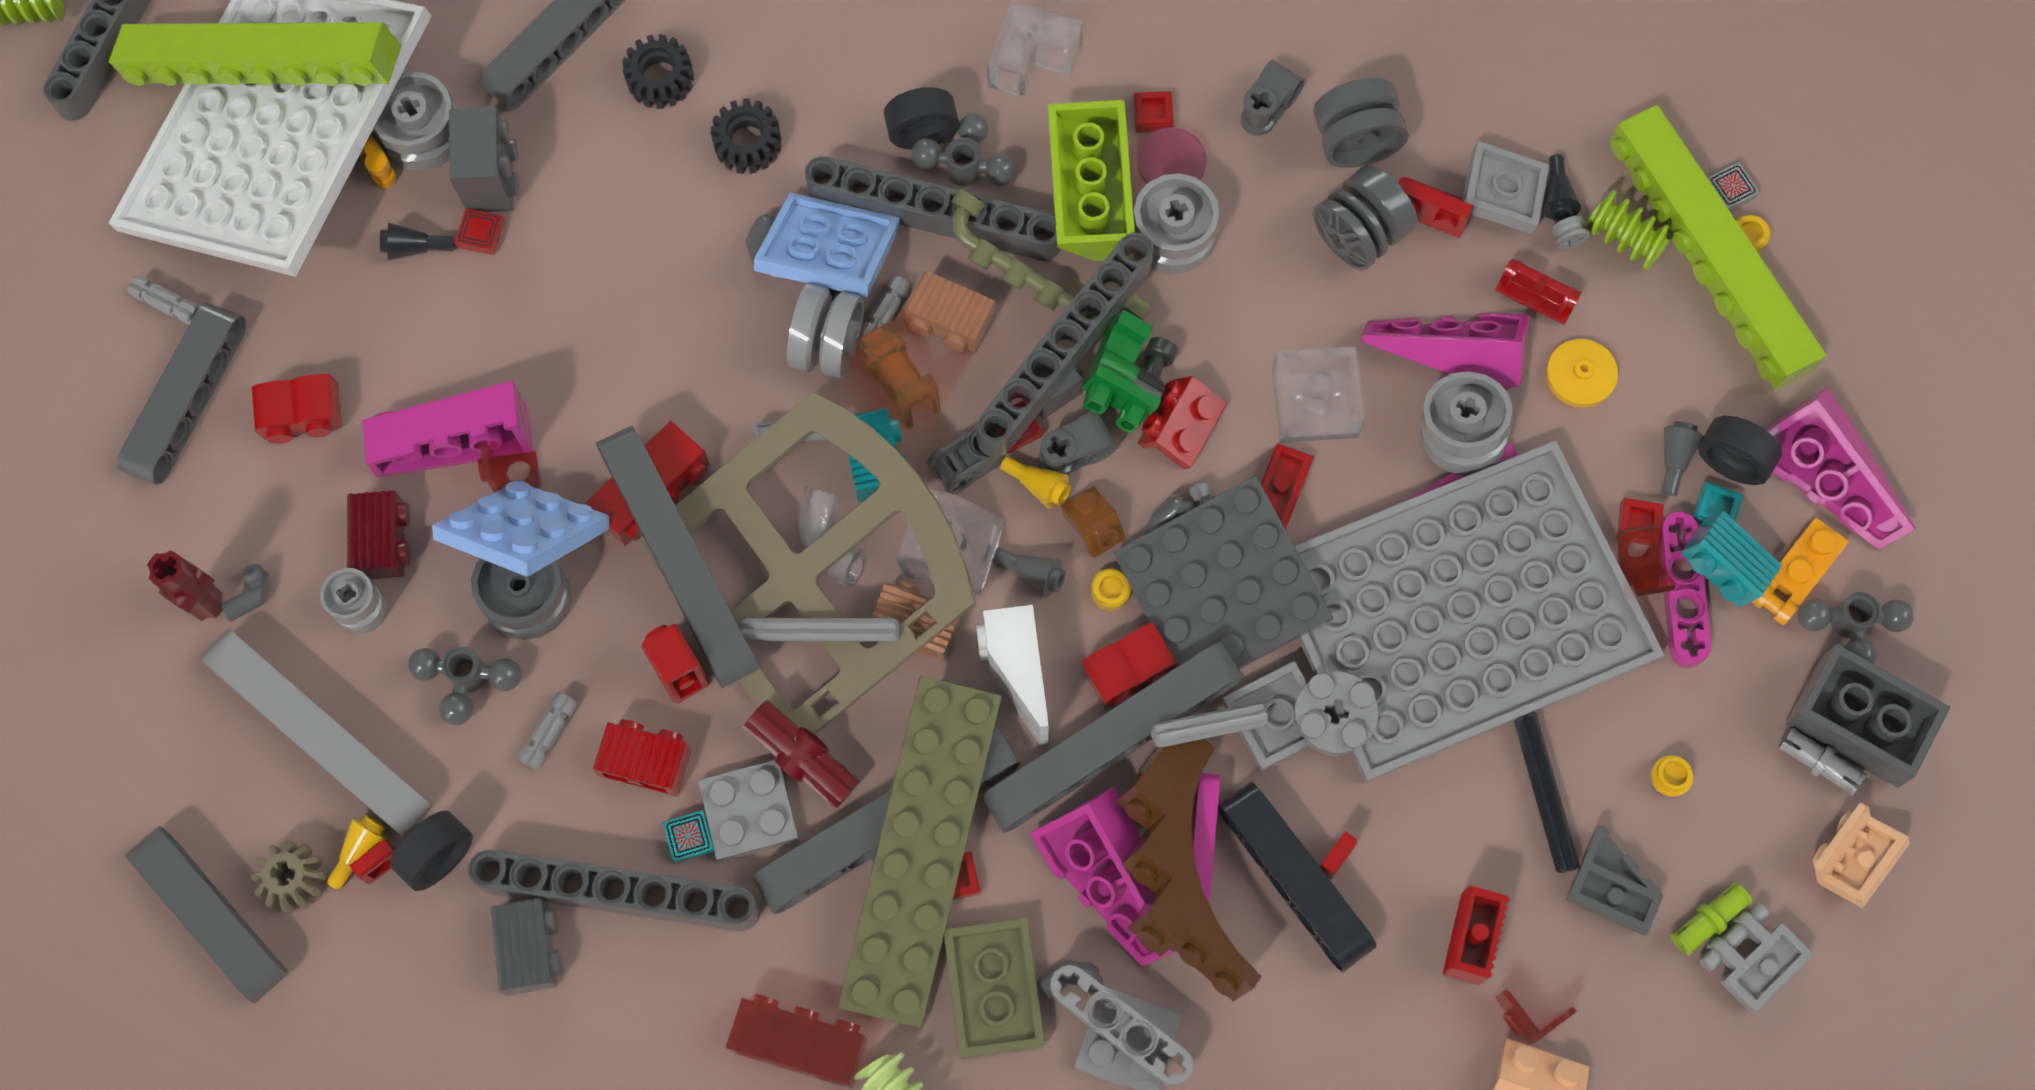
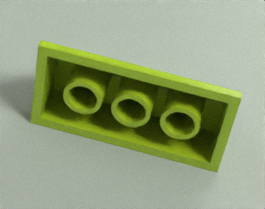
(1090, 177)

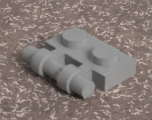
(1765, 967)

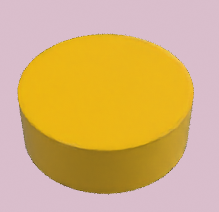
(1756, 230)
(1110, 589)

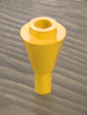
(1046, 485)
(360, 838)

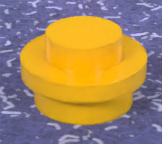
(1671, 776)

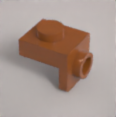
(1094, 521)

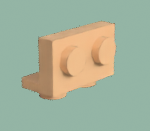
(1858, 856)
(1534, 1069)

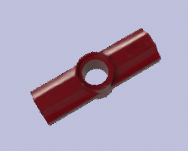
(185, 585)
(801, 754)

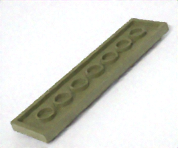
(919, 852)

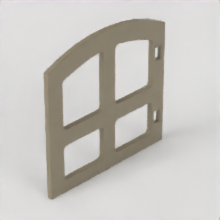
(797, 576)

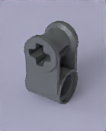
(1270, 97)
(1081, 442)
(964, 460)

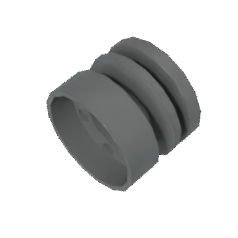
(1365, 217)

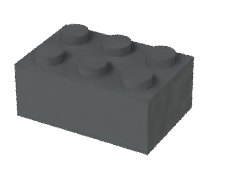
(1868, 716)

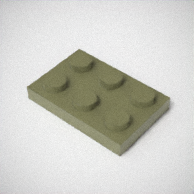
(994, 988)

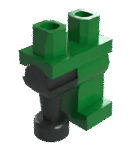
(1120, 382)

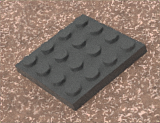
(1224, 578)

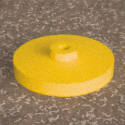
(1581, 373)

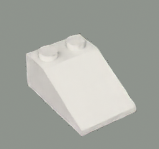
(1013, 657)

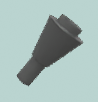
(1679, 448)
(1039, 572)

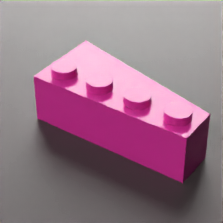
(448, 431)

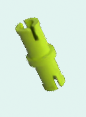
(1711, 918)

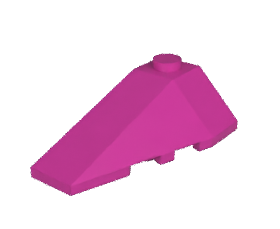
(1486, 346)
(1837, 469)
(1089, 852)

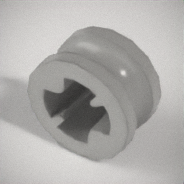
(1570, 232)

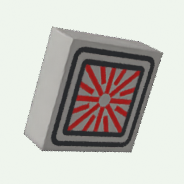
(1734, 186)

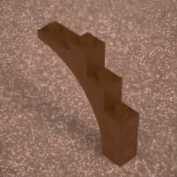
(1164, 862)

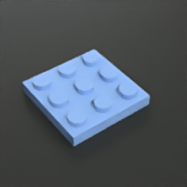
(827, 244)
(521, 528)

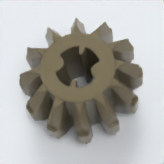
(273, 871)

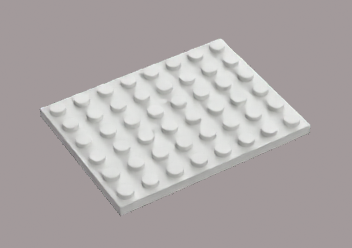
(258, 164)

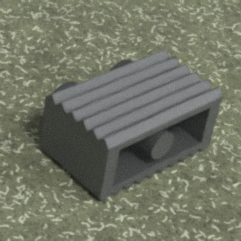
(525, 946)

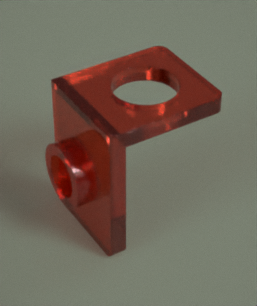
(495, 469)
(1643, 572)
(1520, 1022)

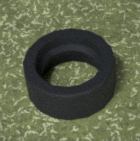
(921, 115)
(1740, 450)
(431, 850)

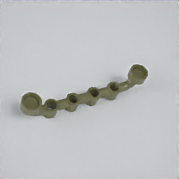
(1015, 272)

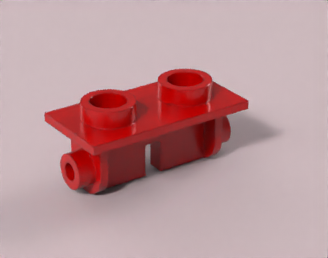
(1537, 291)

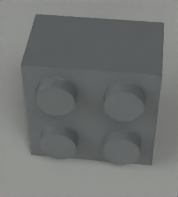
(482, 159)

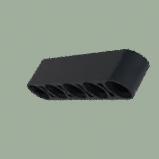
(1297, 877)

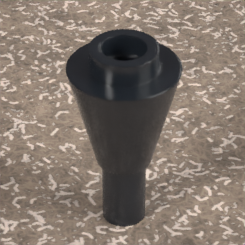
(1560, 196)
(405, 242)

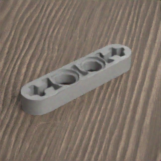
(1125, 1020)

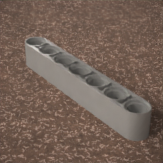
(316, 732)

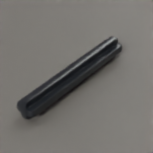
(1546, 793)

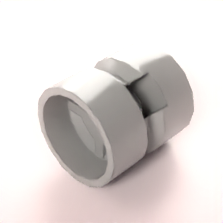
(353, 601)

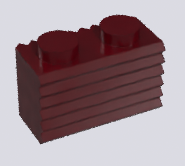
(377, 534)

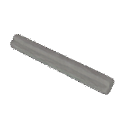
(820, 629)

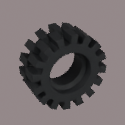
(652, 53)
(741, 117)

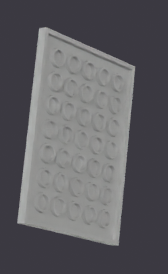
(1473, 607)

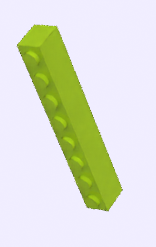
(256, 53)
(1716, 248)

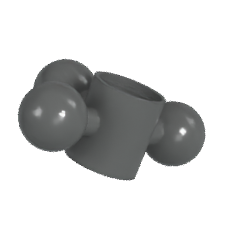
(972, 130)
(1894, 616)
(457, 707)

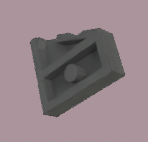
(1613, 886)

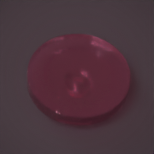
(1171, 152)

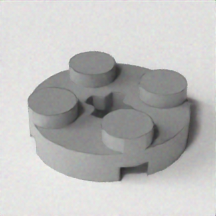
(1316, 726)

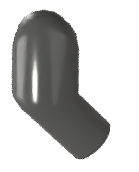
(758, 233)
(1167, 512)
(253, 595)
(1089, 968)

